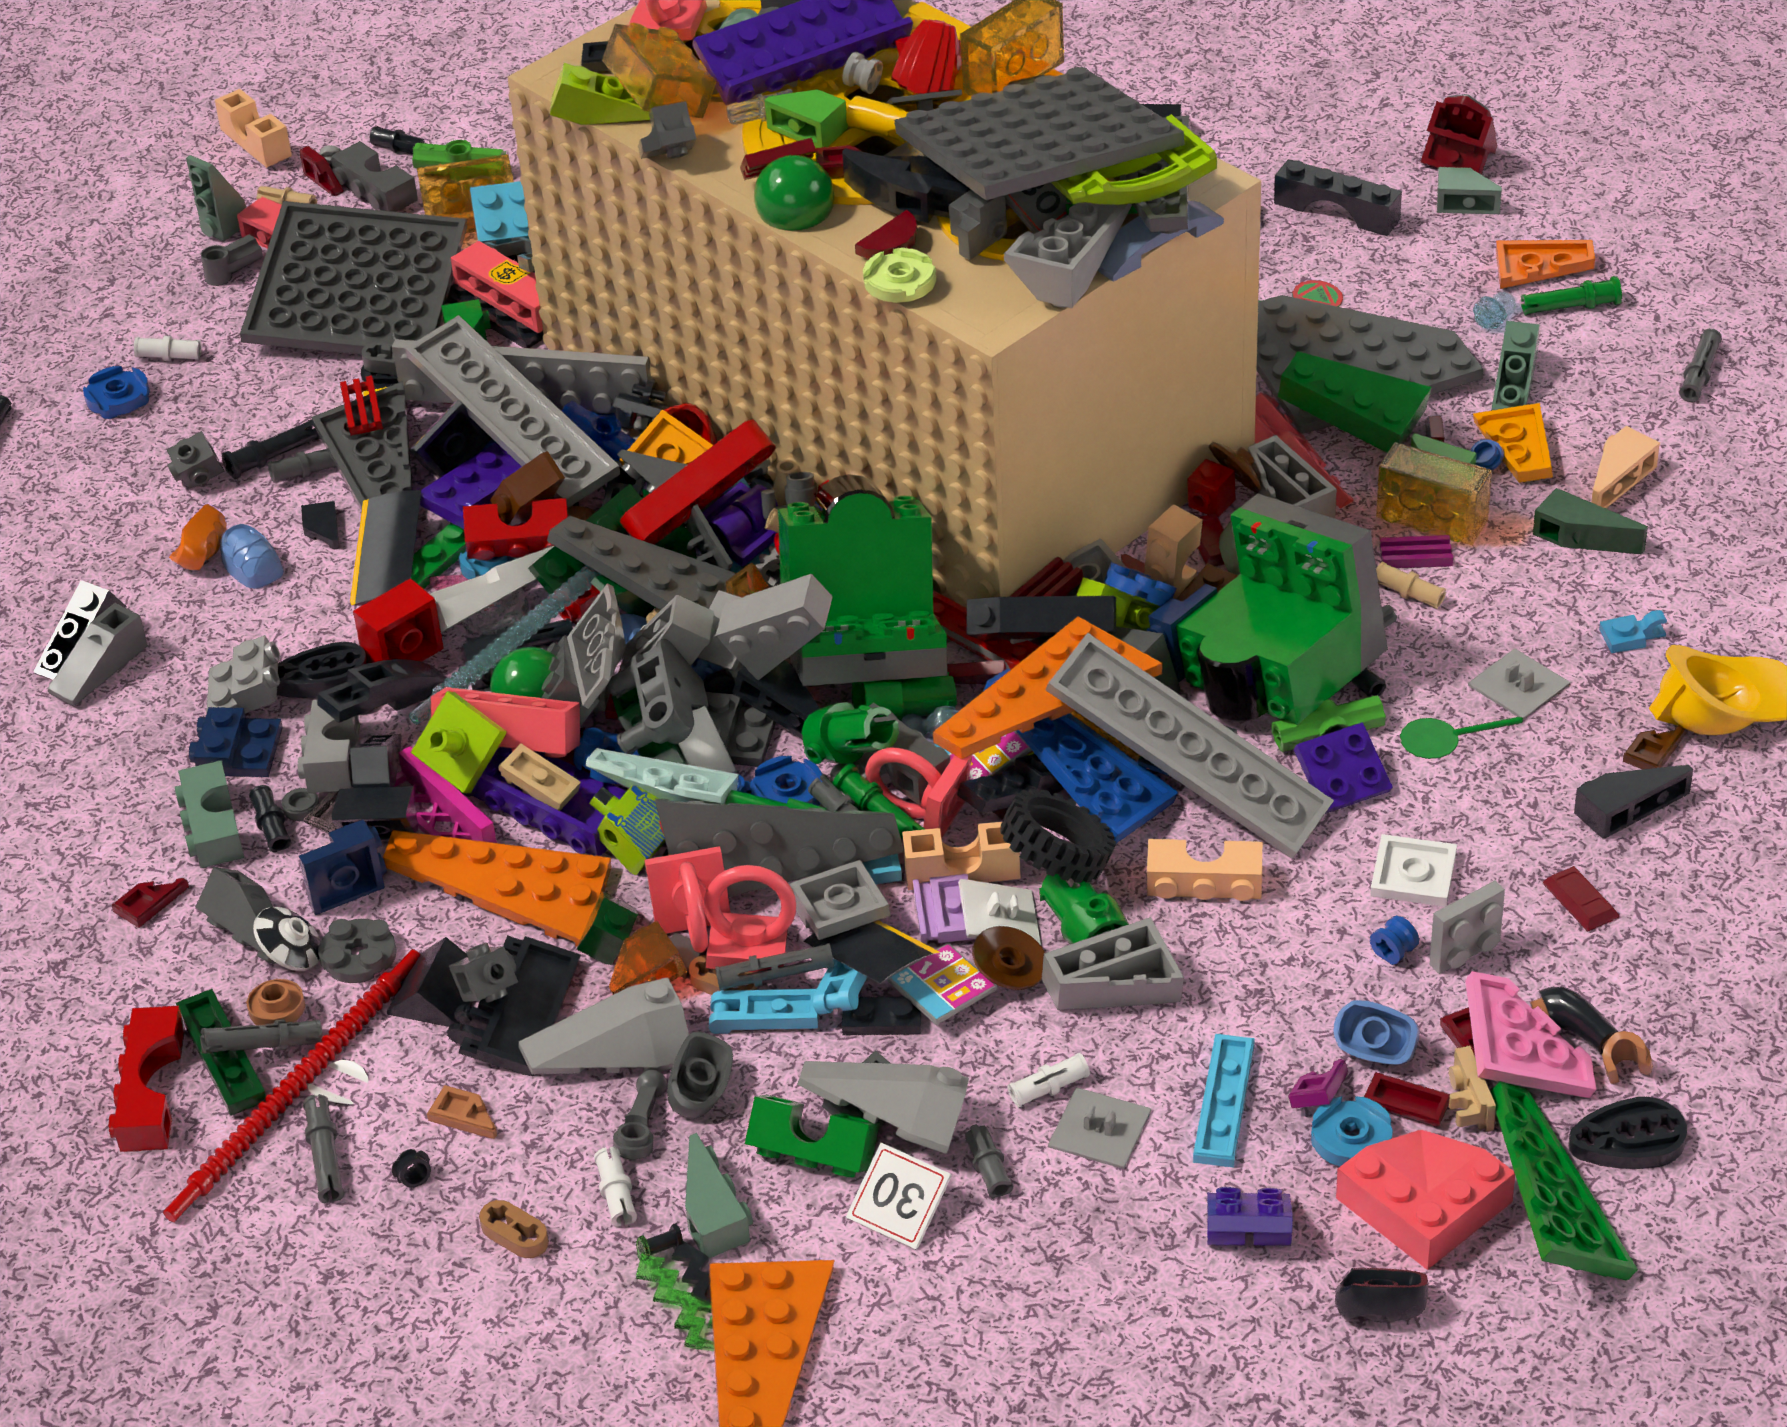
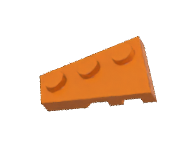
(1539, 260)

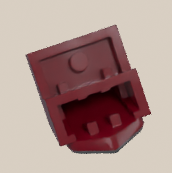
(1460, 134)

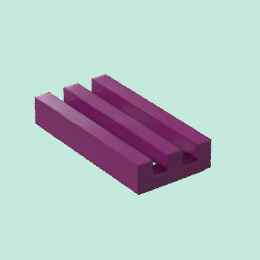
(1416, 551)

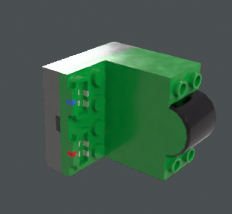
(881, 581)
(1293, 619)

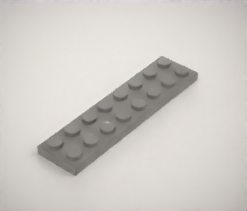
(559, 375)
(510, 407)
(1189, 745)

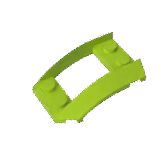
(1186, 166)

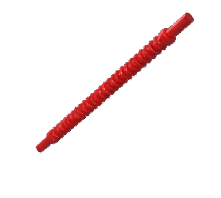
(201, 1181)

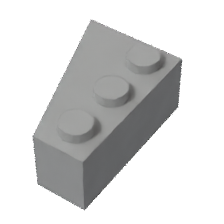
(1290, 478)
(774, 623)
(1113, 970)

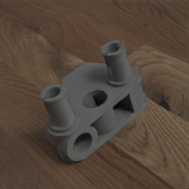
(666, 694)

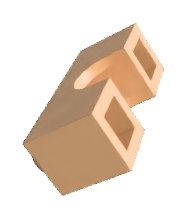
(261, 137)
(1170, 544)
(983, 860)
(1232, 875)

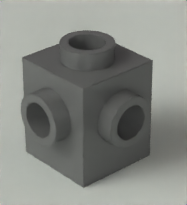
(194, 461)
(484, 973)

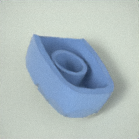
(249, 557)
(1376, 1033)

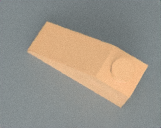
(1624, 462)

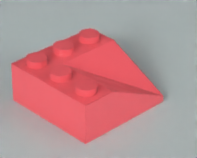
(1425, 1191)

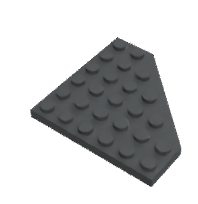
(1358, 339)

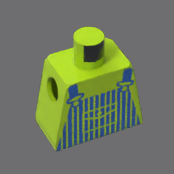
(629, 826)

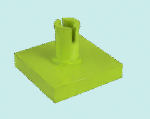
(458, 742)

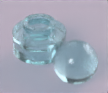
(1493, 311)
(932, 722)

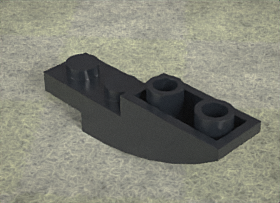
(896, 188)
(380, 683)
(997, 791)

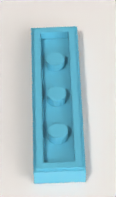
(1224, 1100)

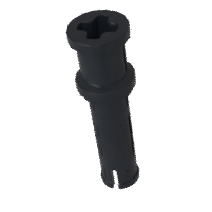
(258, 453)

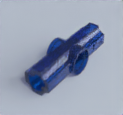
(602, 429)

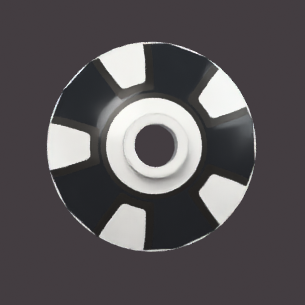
(287, 938)

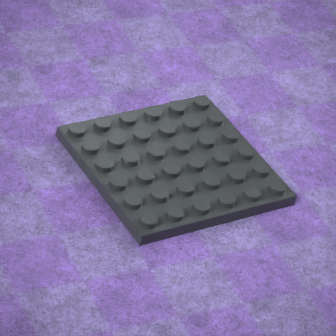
(1037, 132)
(351, 278)

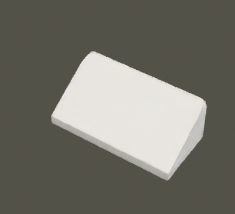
(704, 745)

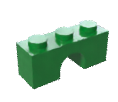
(778, 1129)

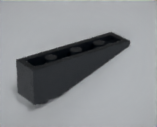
(1036, 616)

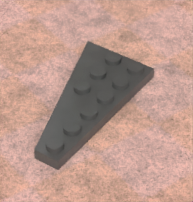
(373, 460)
(638, 565)

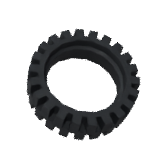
(1080, 860)

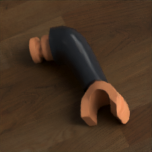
(1578, 1015)

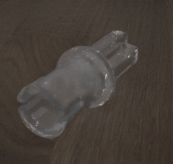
(750, 109)

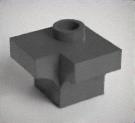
(670, 133)
(977, 222)

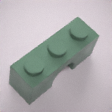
(213, 832)

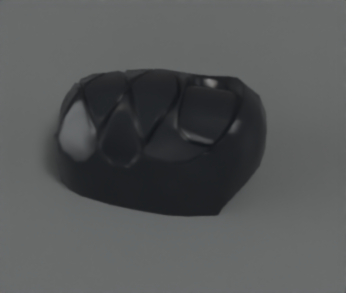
(1382, 1294)

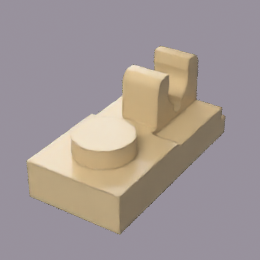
(539, 777)
(1473, 1093)

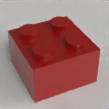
(399, 624)

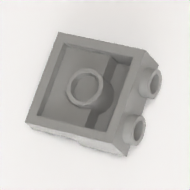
(248, 678)
(839, 900)

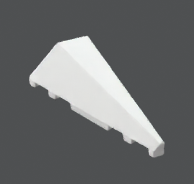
(471, 596)

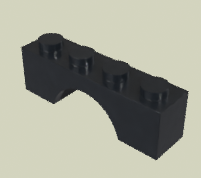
(1370, 204)

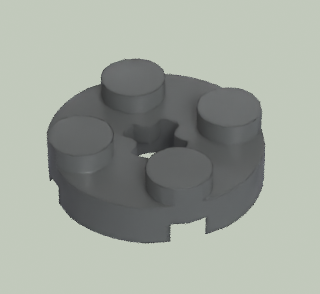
(345, 935)

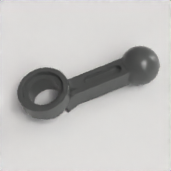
(649, 1087)

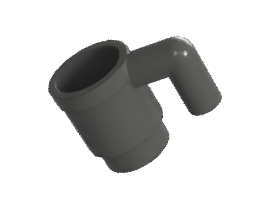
(799, 488)

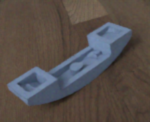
(1136, 239)

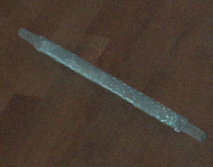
(514, 636)

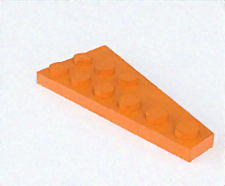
(1021, 696)
(512, 881)
(762, 1335)

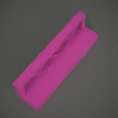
(446, 799)

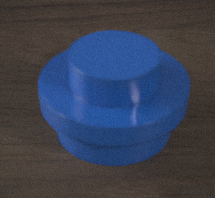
(1488, 454)

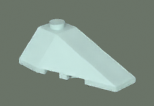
(664, 778)

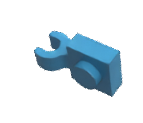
(1629, 634)

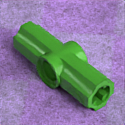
(454, 151)
(1328, 719)

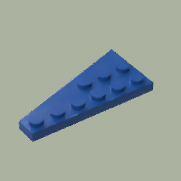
(1097, 773)

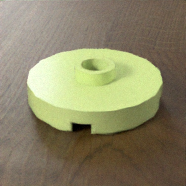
(899, 275)

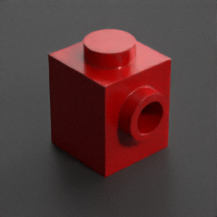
(1211, 488)

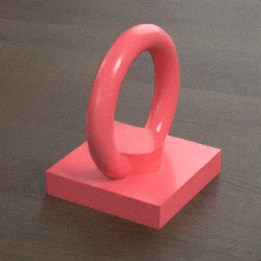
(678, 15)
(940, 799)
(679, 889)
(737, 935)

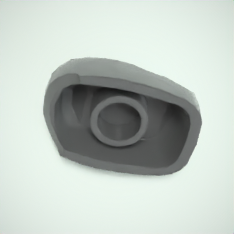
(699, 1075)

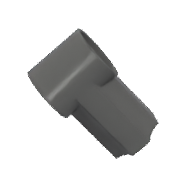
(223, 261)

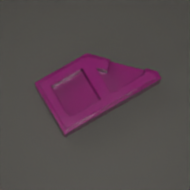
(1318, 1089)

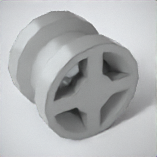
(862, 72)

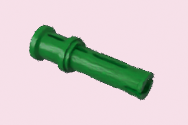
(1586, 294)
(870, 797)

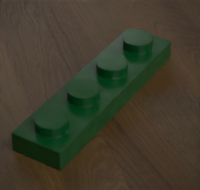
(558, 566)
(228, 1069)

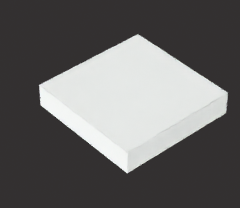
(1413, 870)

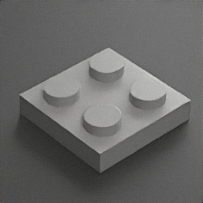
(1467, 927)

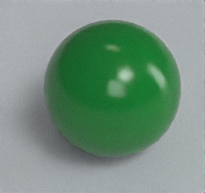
(793, 193)
(522, 672)

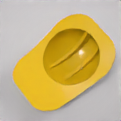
(1720, 692)

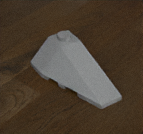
(1067, 252)
(597, 645)

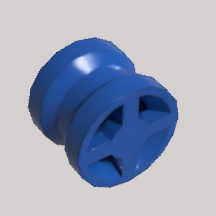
(1394, 939)

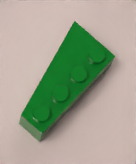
(1355, 399)

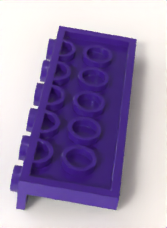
(796, 43)
(468, 484)
(573, 824)

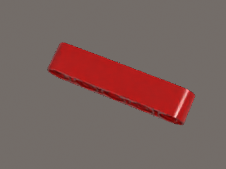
(698, 483)

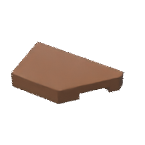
(462, 1111)

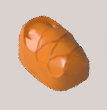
(200, 538)

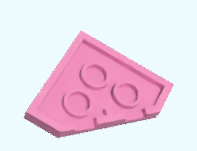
(1522, 1042)

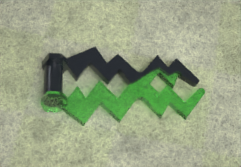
(650, 1270)

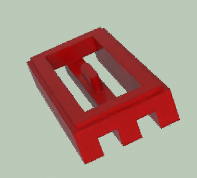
(358, 388)

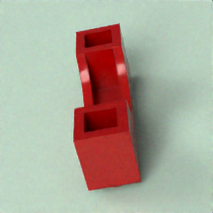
(142, 1114)

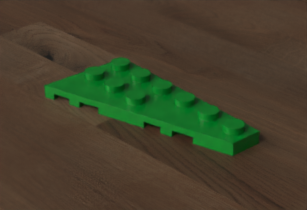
(1559, 1205)

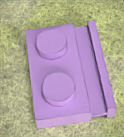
(940, 909)

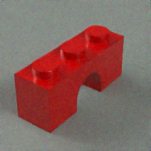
(490, 537)

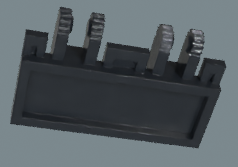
(531, 1005)

